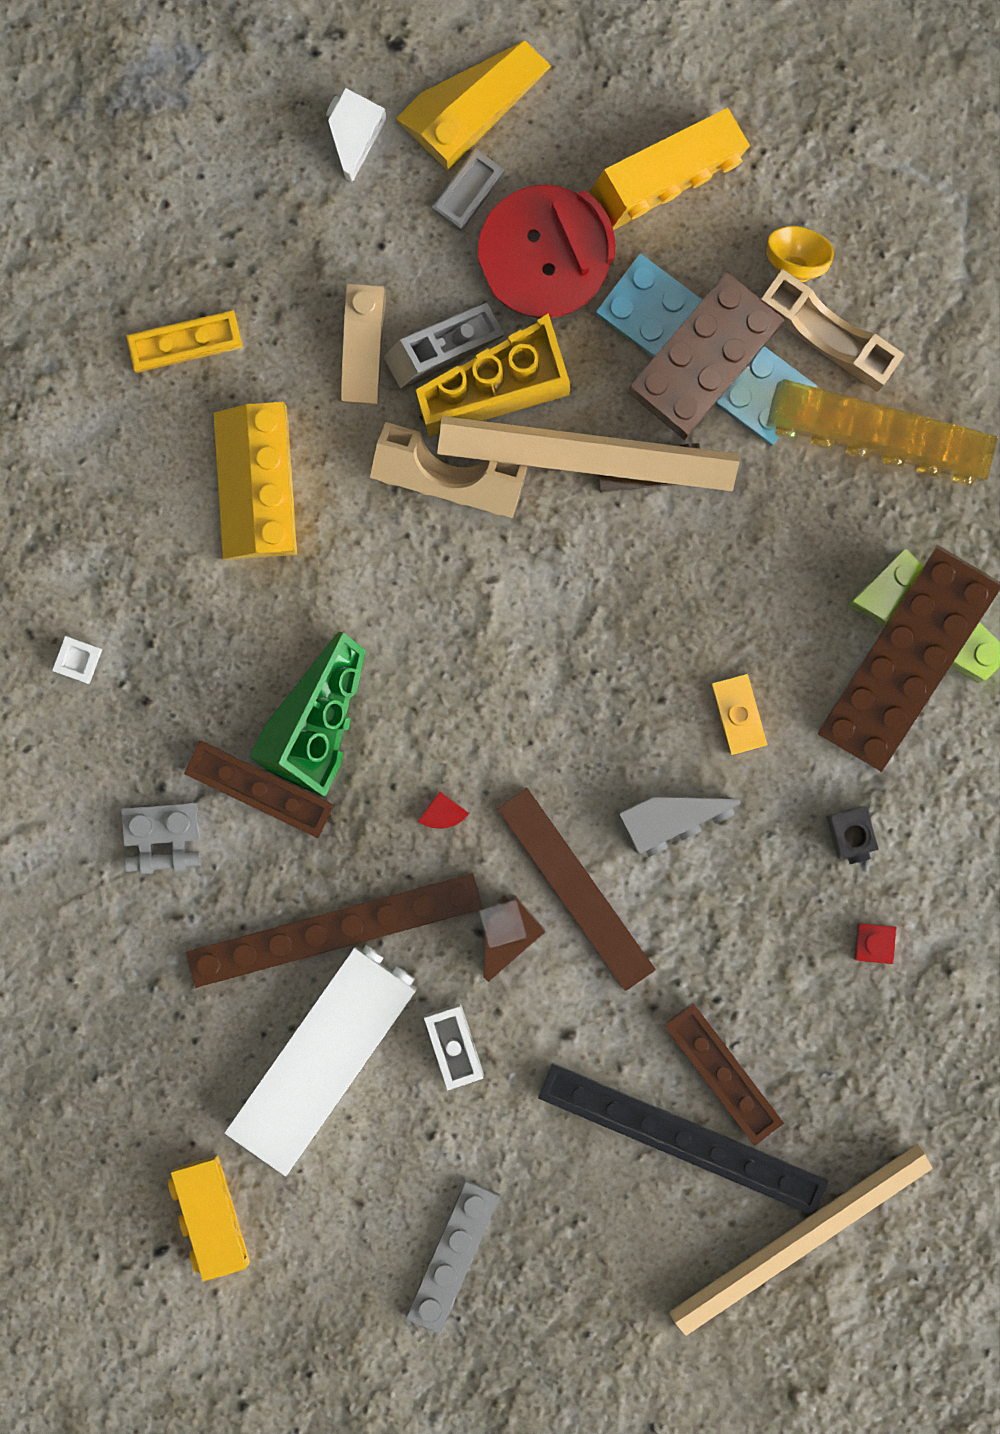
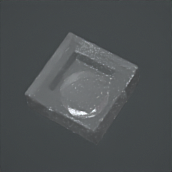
(502, 924)

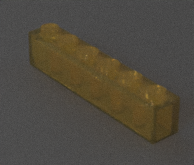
(882, 432)

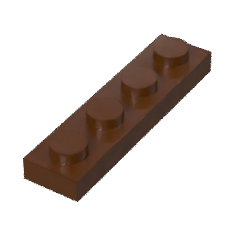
(259, 789)
(723, 1074)

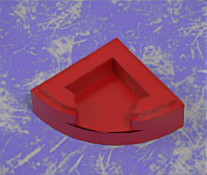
(443, 813)

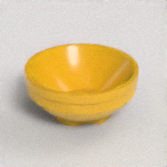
(799, 252)

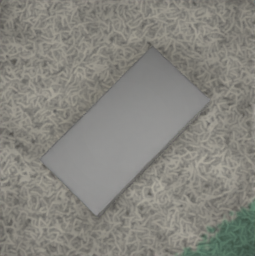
(468, 189)

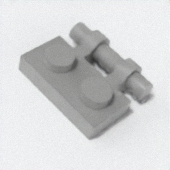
(161, 825)

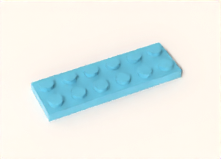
(652, 306)

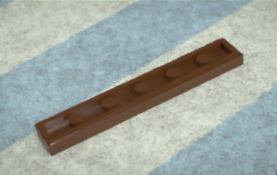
(576, 889)

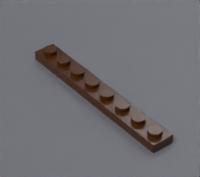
(334, 930)

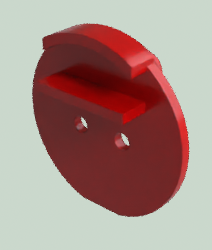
(572, 239)

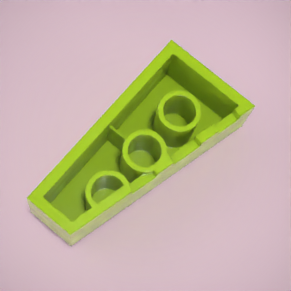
(885, 591)

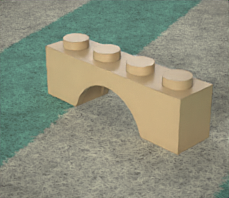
(851, 348)
(406, 462)

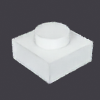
(77, 660)

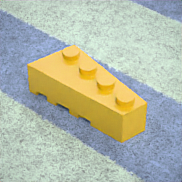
(670, 167)

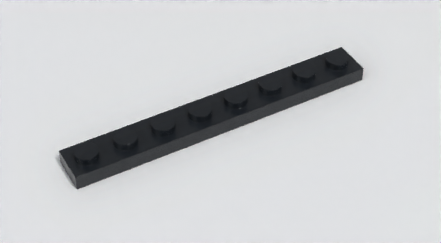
(683, 1139)

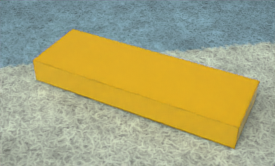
(184, 341)

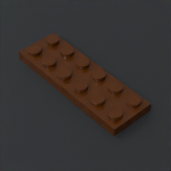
(910, 658)

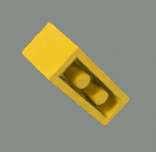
(208, 1218)

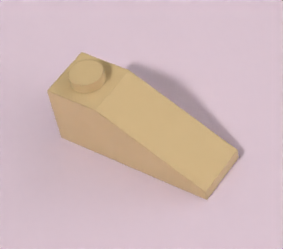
(362, 343)

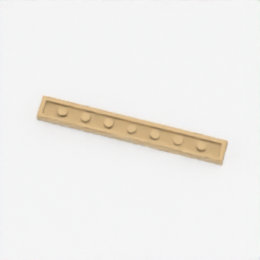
(587, 453)
(800, 1240)

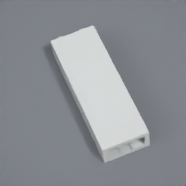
(322, 1059)

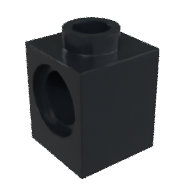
(840, 822)

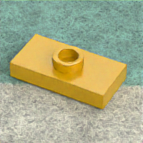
(739, 714)

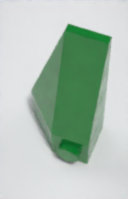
(308, 726)

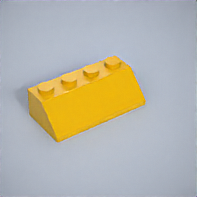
(255, 481)

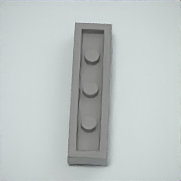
(453, 1256)

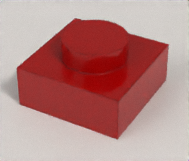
(875, 943)

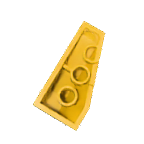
(464, 107)

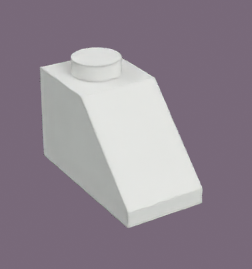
(354, 129)

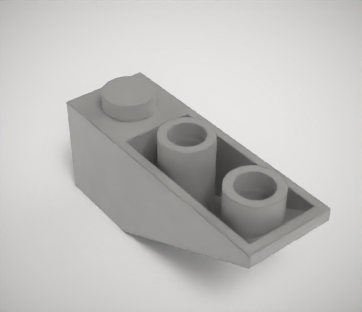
(663, 818)

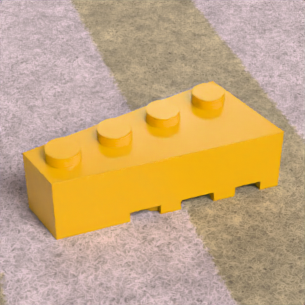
(499, 380)

